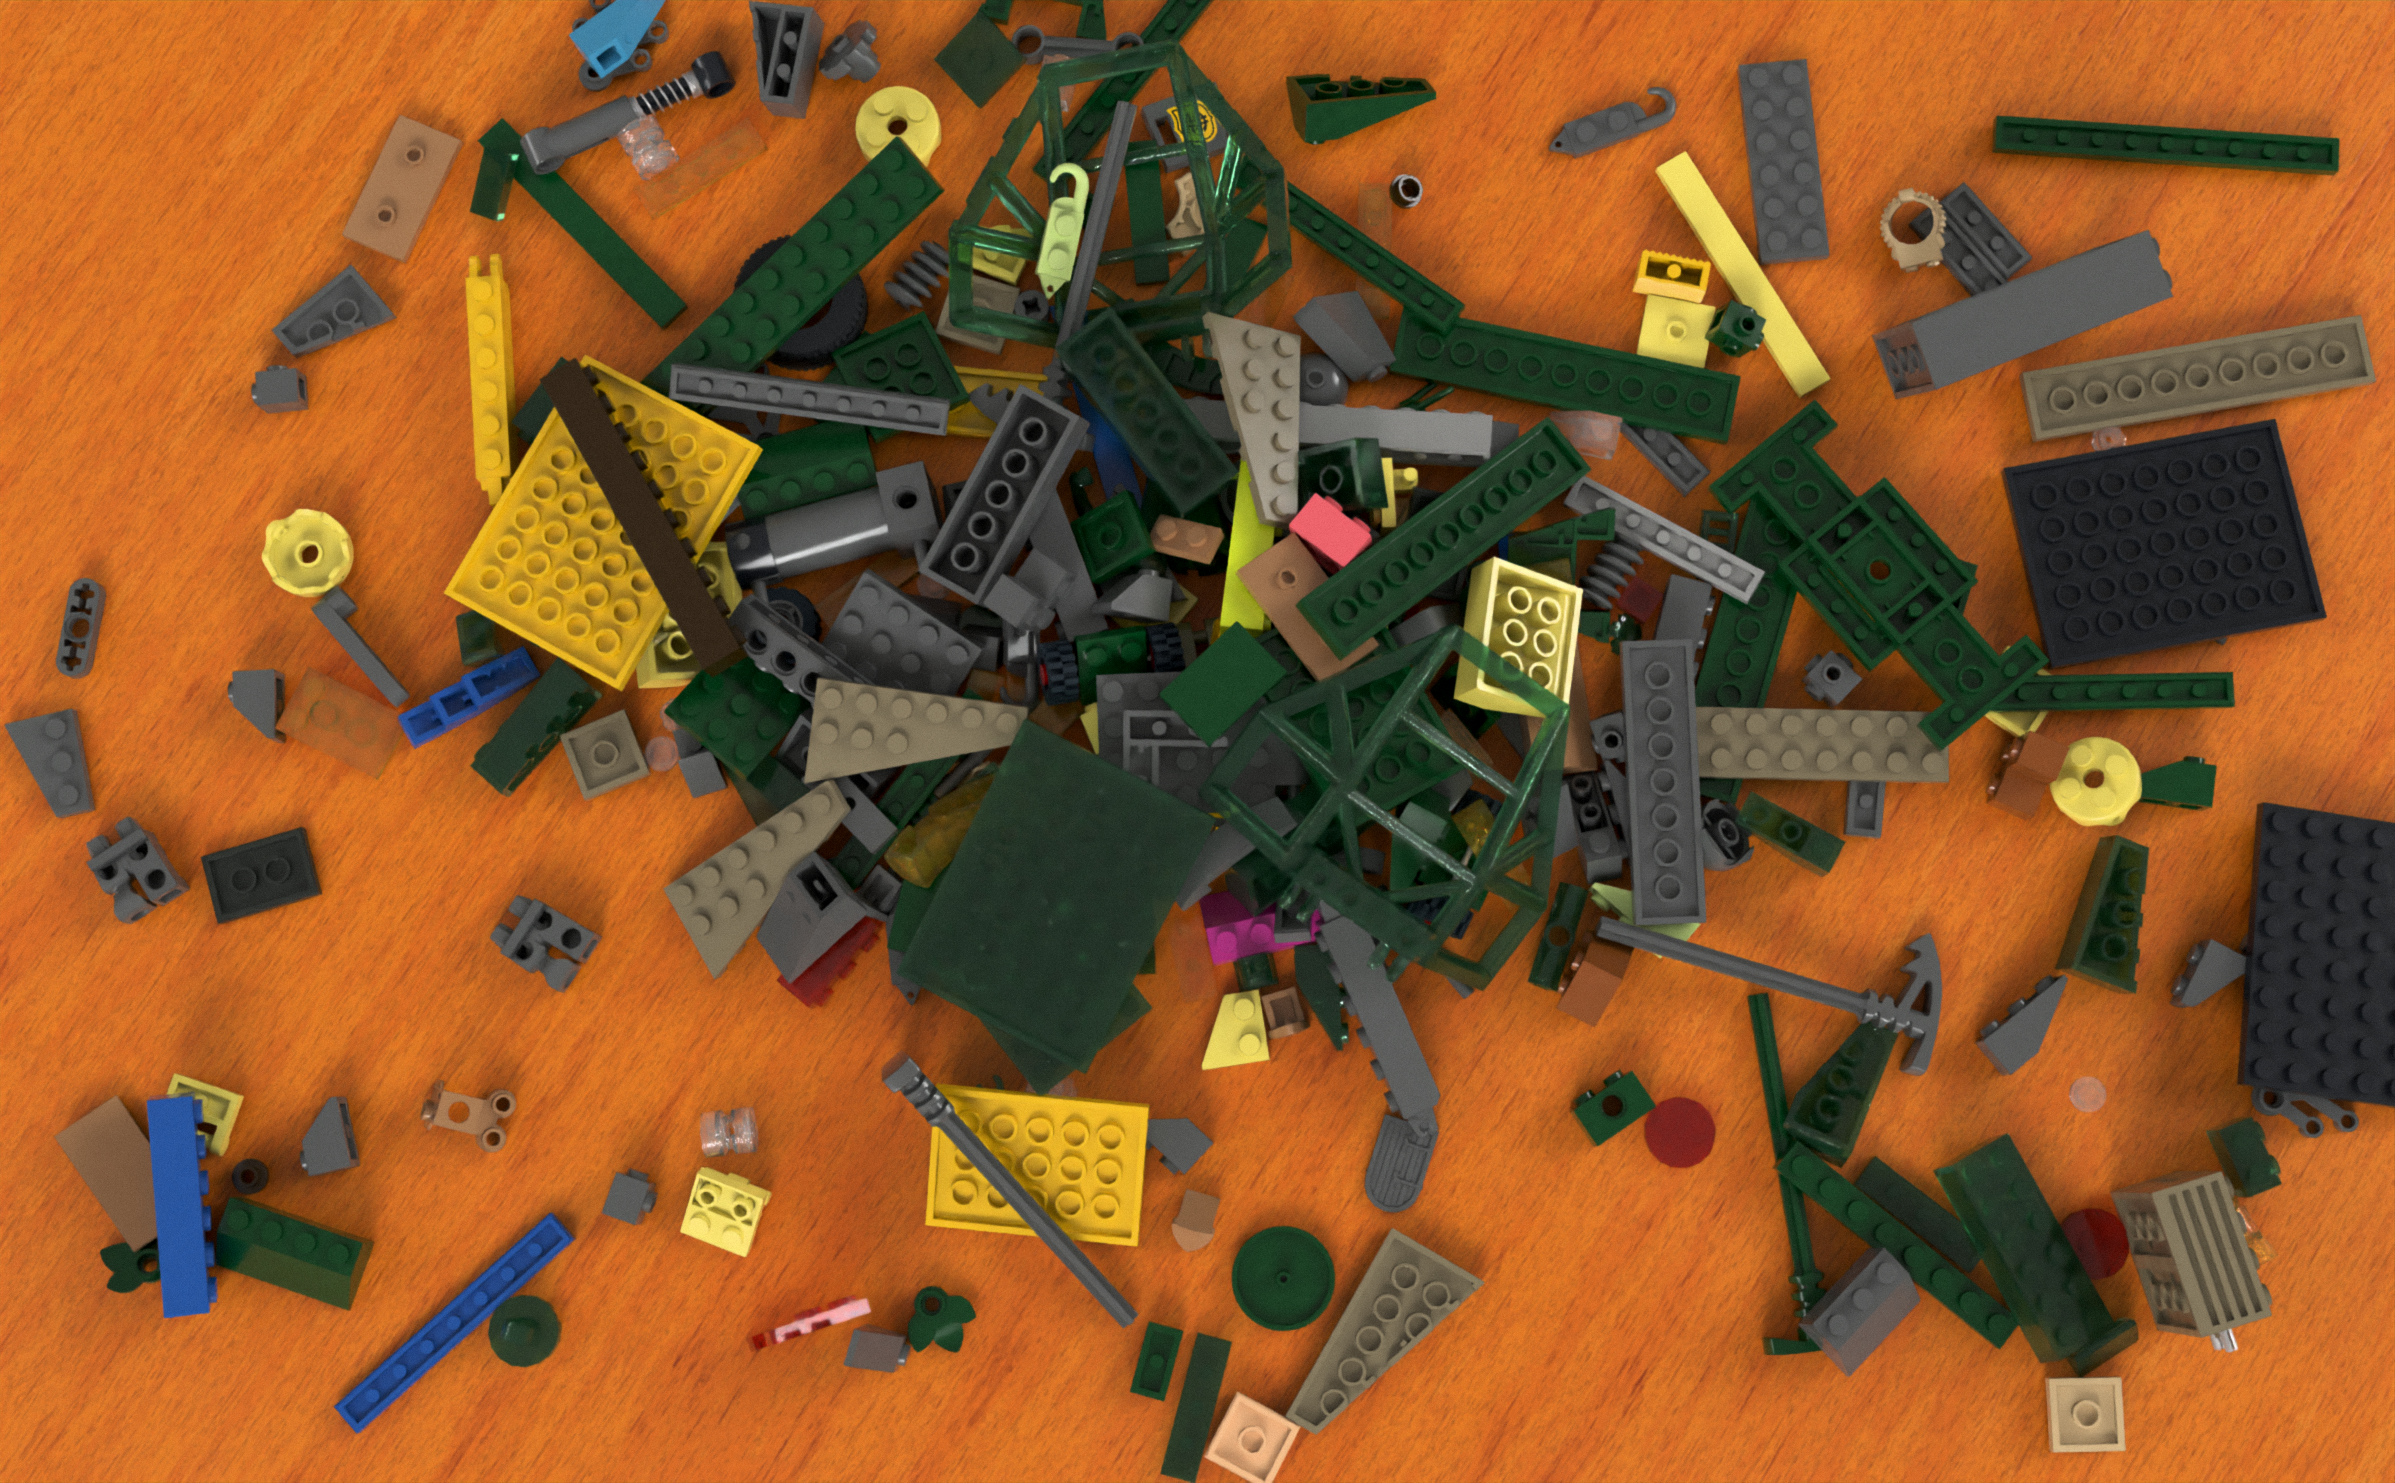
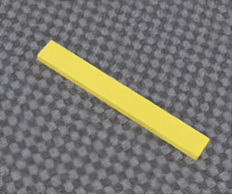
(1742, 273)

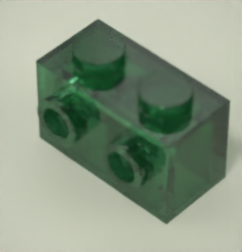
(2244, 1156)

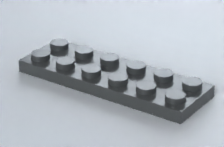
(1783, 162)

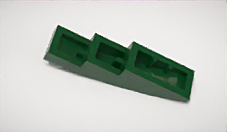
(1146, 215)

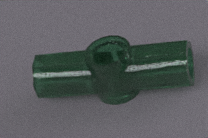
(1564, 914)

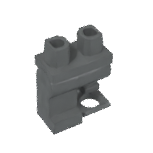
(134, 858)
(537, 933)

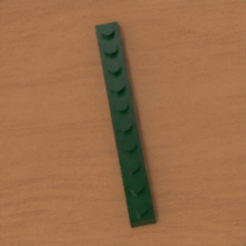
(2165, 145)

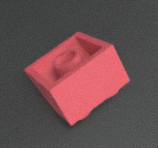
(1330, 534)

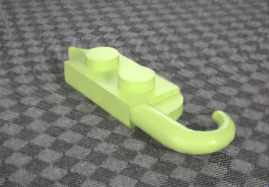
(1062, 232)

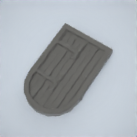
(1398, 1165)

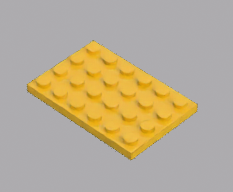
(1066, 1151)

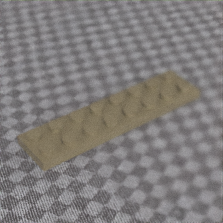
(1817, 745)

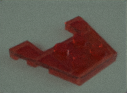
(811, 1321)

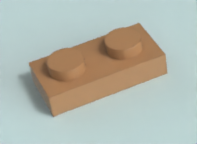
(1186, 539)

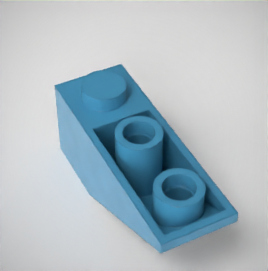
(614, 33)

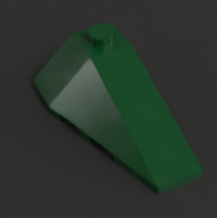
(1338, 108)

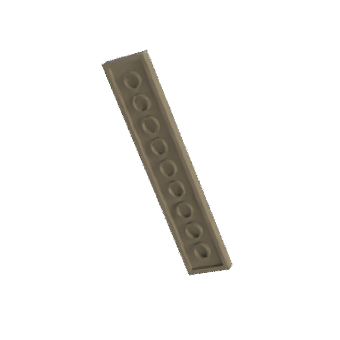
(2197, 378)

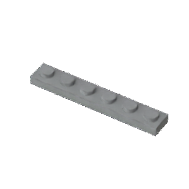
(1669, 540)

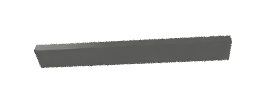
(809, 399)

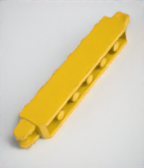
(491, 377)

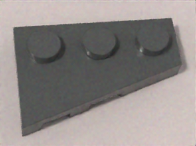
(333, 314)
(56, 759)

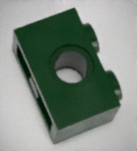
(1633, 1104)

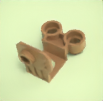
(481, 1118)

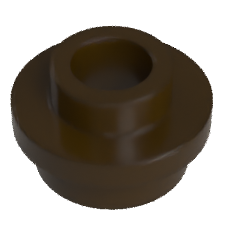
(1413, 188)
(260, 1180)

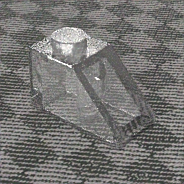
(1589, 431)

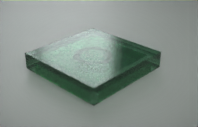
(980, 59)

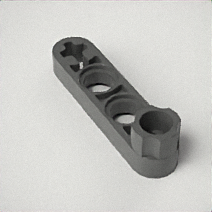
(333, 613)

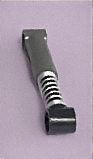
(550, 147)

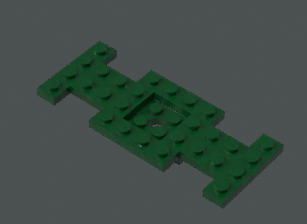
(1909, 607)

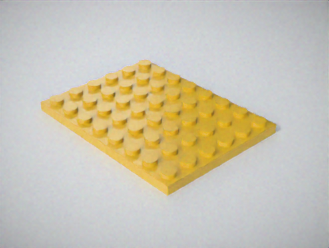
(555, 552)

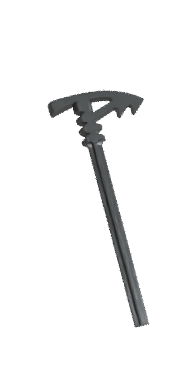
(1056, 385)
(1865, 1005)
(906, 1076)

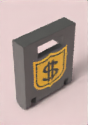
(1155, 115)

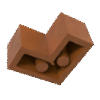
(2025, 772)
(1595, 977)

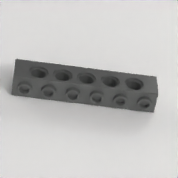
(784, 636)

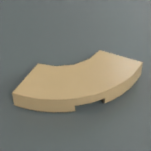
(1187, 218)

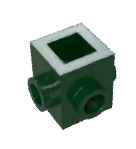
(1736, 329)

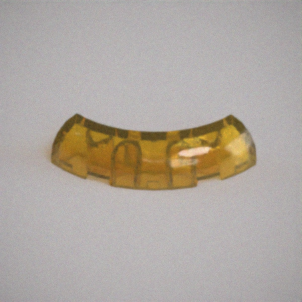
(934, 841)

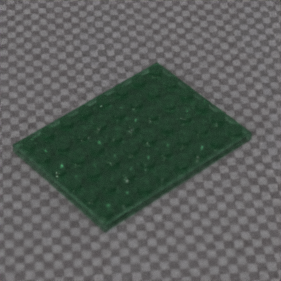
(1056, 895)

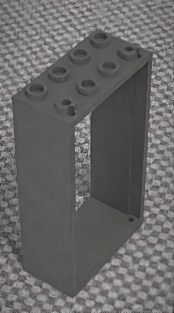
(2023, 315)

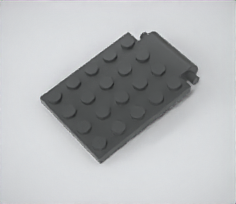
(1186, 768)

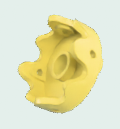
(902, 104)
(291, 536)
(2112, 799)

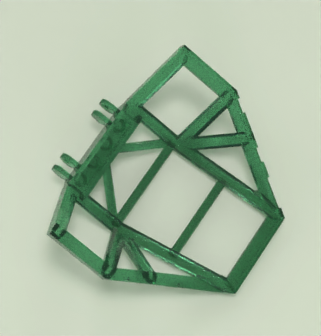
(1167, 314)
(1345, 768)

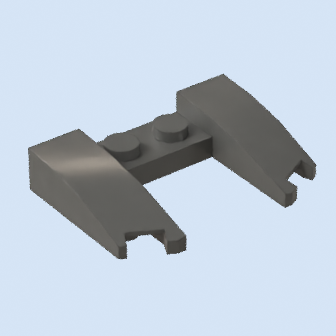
(1146, 731)

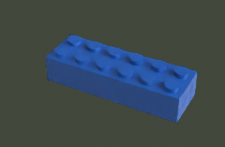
(180, 1204)

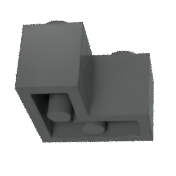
(1033, 593)

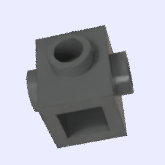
(1838, 669)
(1609, 736)

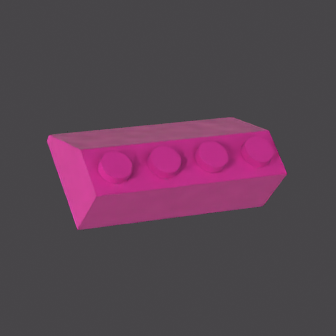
(1237, 933)

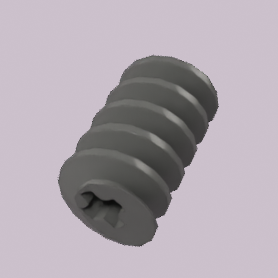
(918, 275)
(1610, 570)

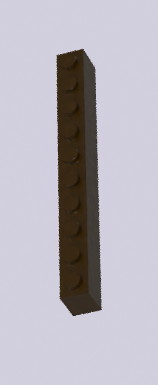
(644, 517)

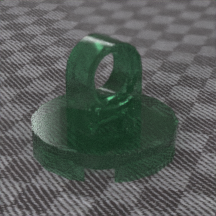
(524, 1330)

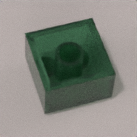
(1346, 472)

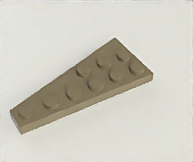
(1263, 404)
(886, 727)
(736, 887)
(1388, 1315)

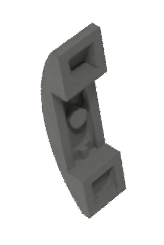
(1227, 847)

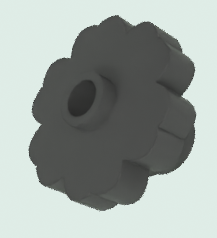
(852, 54)

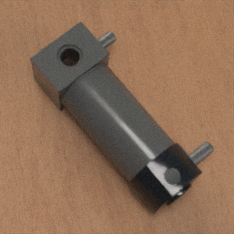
(889, 517)

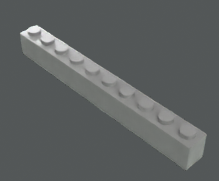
(1402, 433)

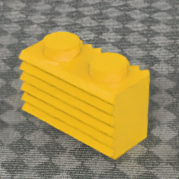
(1671, 276)

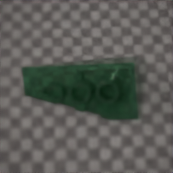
(1837, 1098)

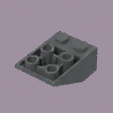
(808, 916)

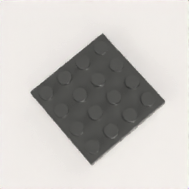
(900, 640)

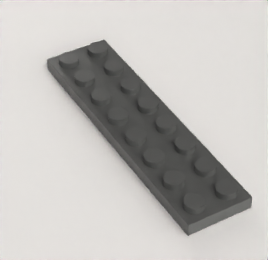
(1662, 782)

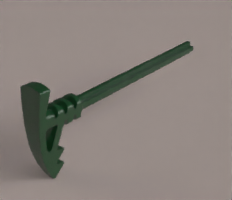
(1805, 1273)

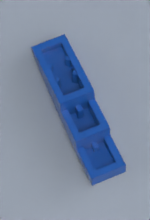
(469, 697)

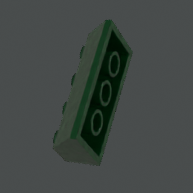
(808, 467)
(291, 1251)

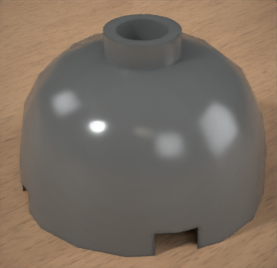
(1322, 380)
(1722, 839)

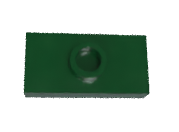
(1156, 1361)

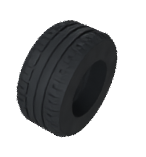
(840, 326)

